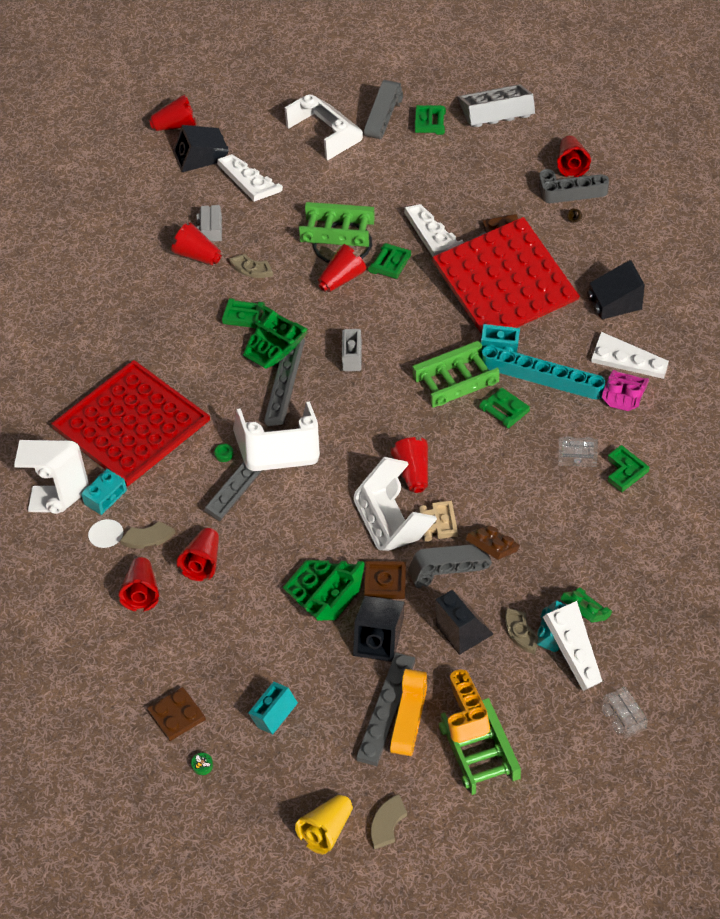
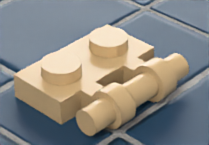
(445, 525)

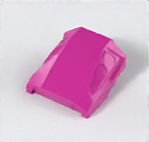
(624, 390)

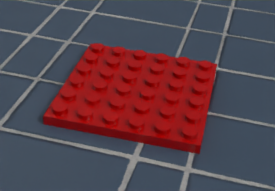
(505, 277)
(131, 422)

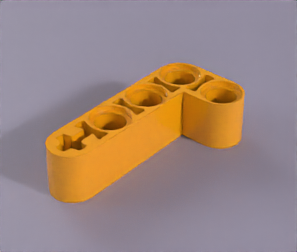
(409, 713)
(473, 719)

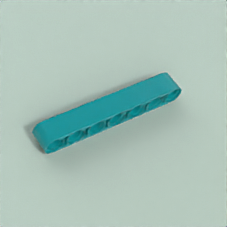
(544, 372)

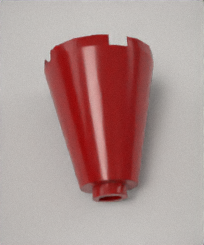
(173, 115)
(573, 157)
(195, 245)
(341, 269)
(416, 455)
(200, 556)
(139, 586)

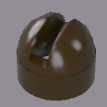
(572, 214)

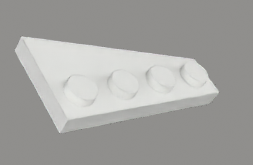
(248, 179)
(430, 231)
(625, 356)
(571, 636)

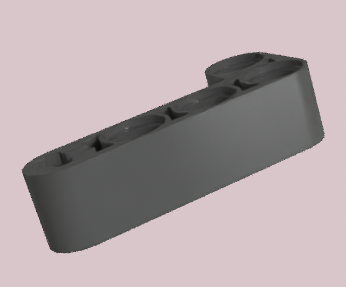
(387, 97)
(571, 188)
(446, 561)

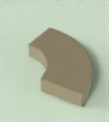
(250, 267)
(149, 536)
(519, 630)
(386, 820)

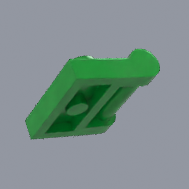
(424, 117)
(395, 262)
(242, 313)
(508, 404)
(588, 607)

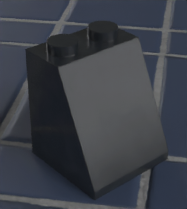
(199, 147)
(617, 291)
(459, 622)
(378, 628)

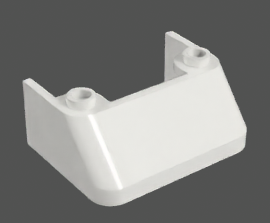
(345, 131)
(278, 448)
(58, 461)
(380, 511)

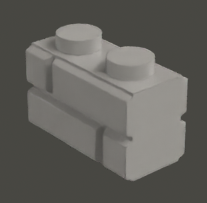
(210, 222)
(351, 350)

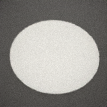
(105, 533)

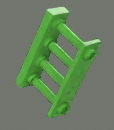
(337, 213)
(448, 361)
(501, 749)

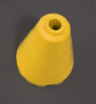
(324, 824)

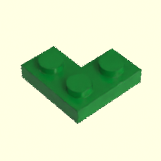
(629, 468)

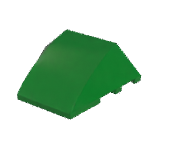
(273, 339)
(325, 587)

